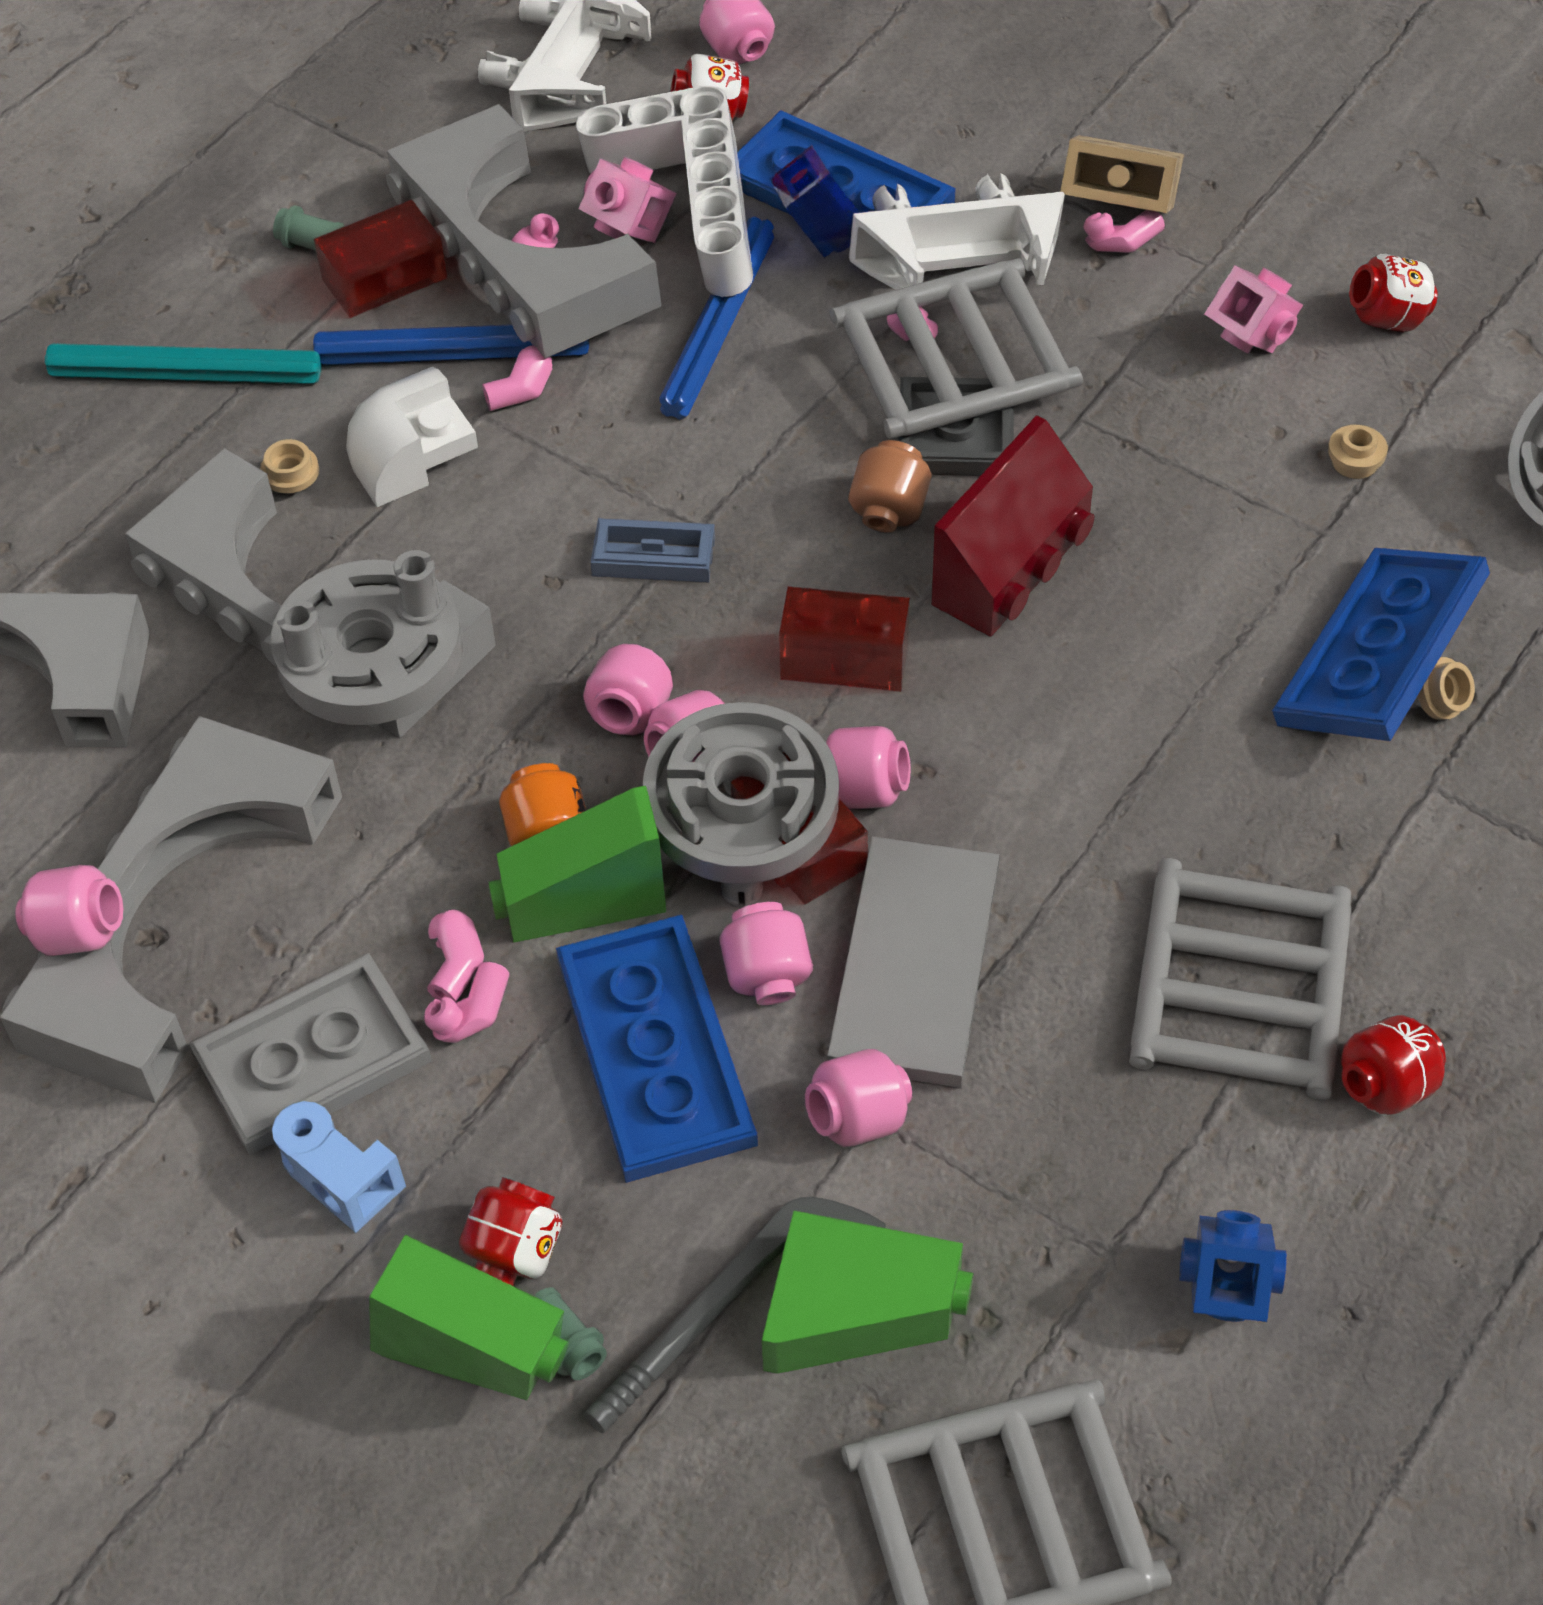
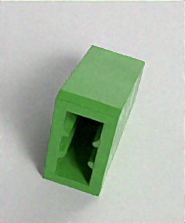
(583, 871)
(859, 1292)
(463, 1322)

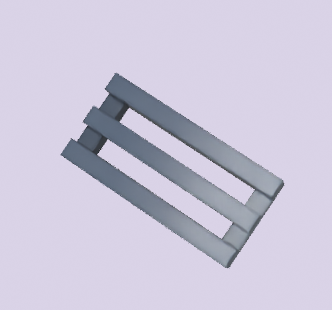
(652, 557)

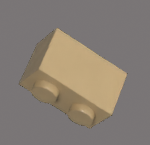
(1122, 173)

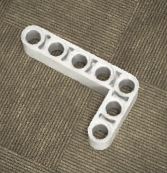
(675, 130)

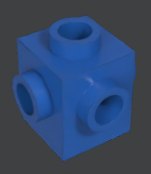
(1238, 1288)

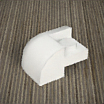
(404, 433)

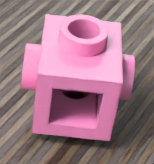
(626, 200)
(1254, 310)

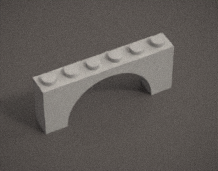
(546, 292)
(199, 553)
(87, 651)
(211, 793)

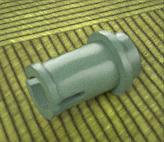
(300, 229)
(585, 1345)

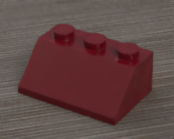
(1010, 530)

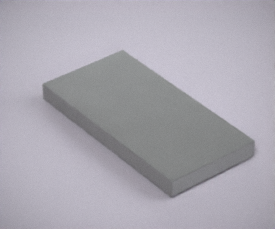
(916, 957)

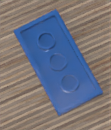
(854, 166)
(1381, 643)
(656, 1048)

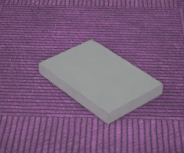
(311, 1046)

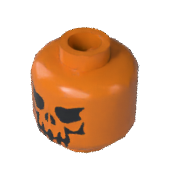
(539, 800)

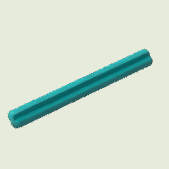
(183, 363)

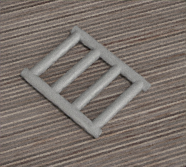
(952, 405)
(1158, 990)
(1012, 1421)

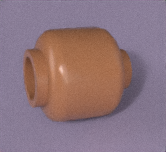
(890, 486)

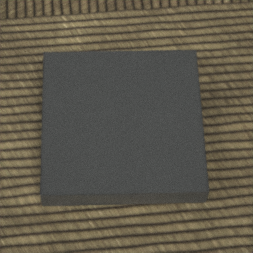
(962, 446)

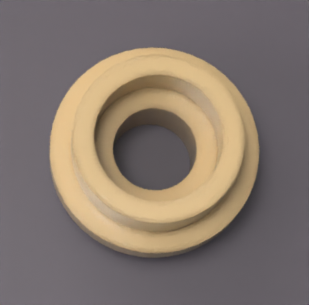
(1357, 451)
(290, 466)
(1447, 690)

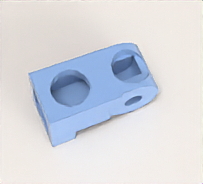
(333, 1168)

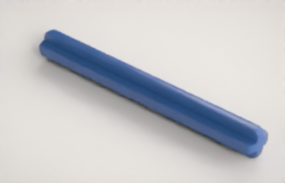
(710, 333)
(425, 344)

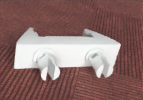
(561, 58)
(906, 241)

